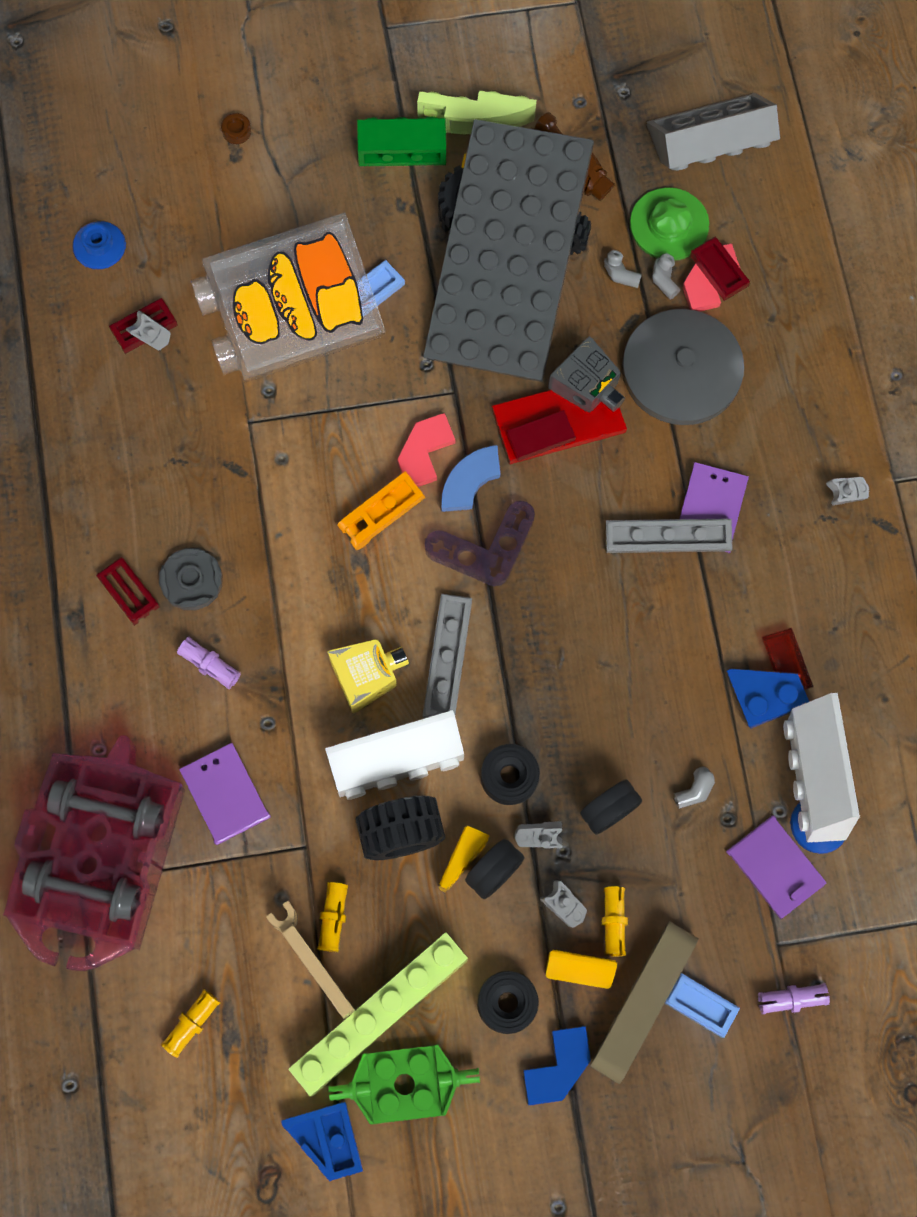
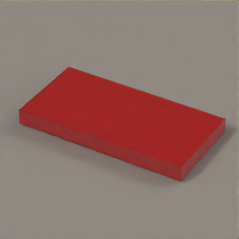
(587, 426)

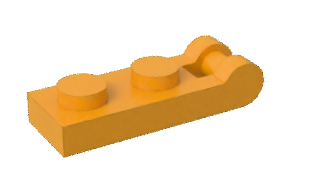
(381, 510)

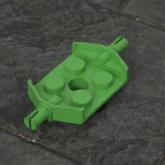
(375, 1084)

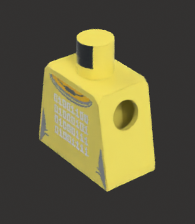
(366, 671)

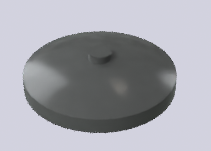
(683, 367)

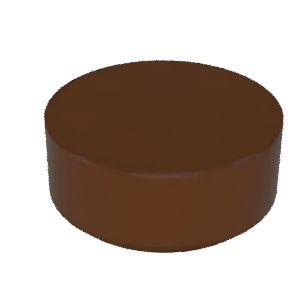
(236, 128)

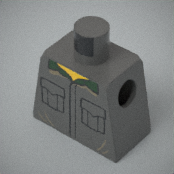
(588, 378)

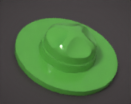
(669, 223)

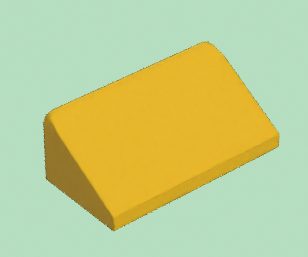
(580, 969)

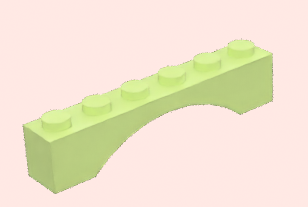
(378, 1014)

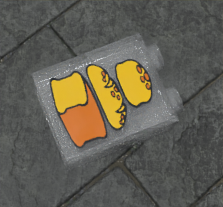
(289, 299)

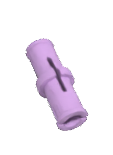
(208, 663)
(793, 998)

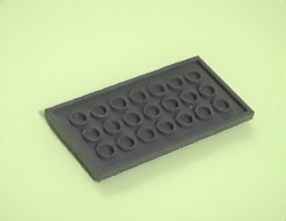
(508, 249)

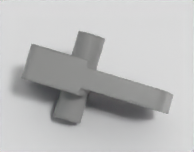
(149, 331)
(848, 490)
(539, 835)
(565, 905)

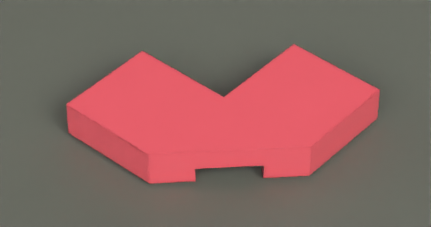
(698, 289)
(425, 437)

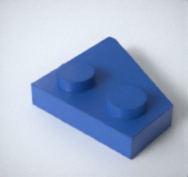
(766, 694)
(327, 1139)

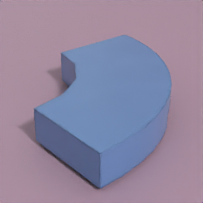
(468, 477)

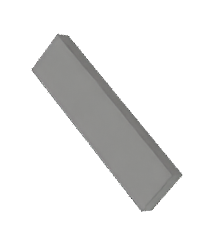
(668, 535)
(447, 655)

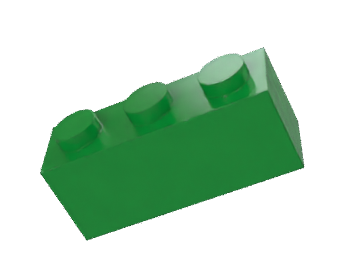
(401, 141)

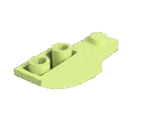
(489, 107)

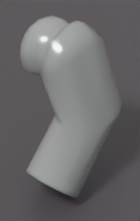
(618, 272)
(662, 275)
(699, 791)

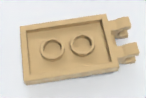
(309, 959)

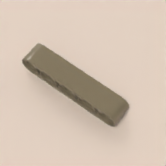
(644, 1002)

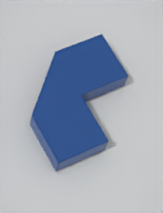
(555, 1082)

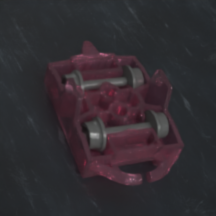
(49, 883)

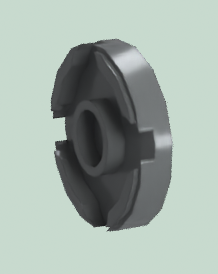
(190, 579)

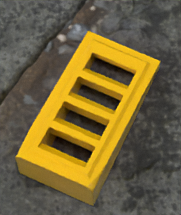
(466, 850)

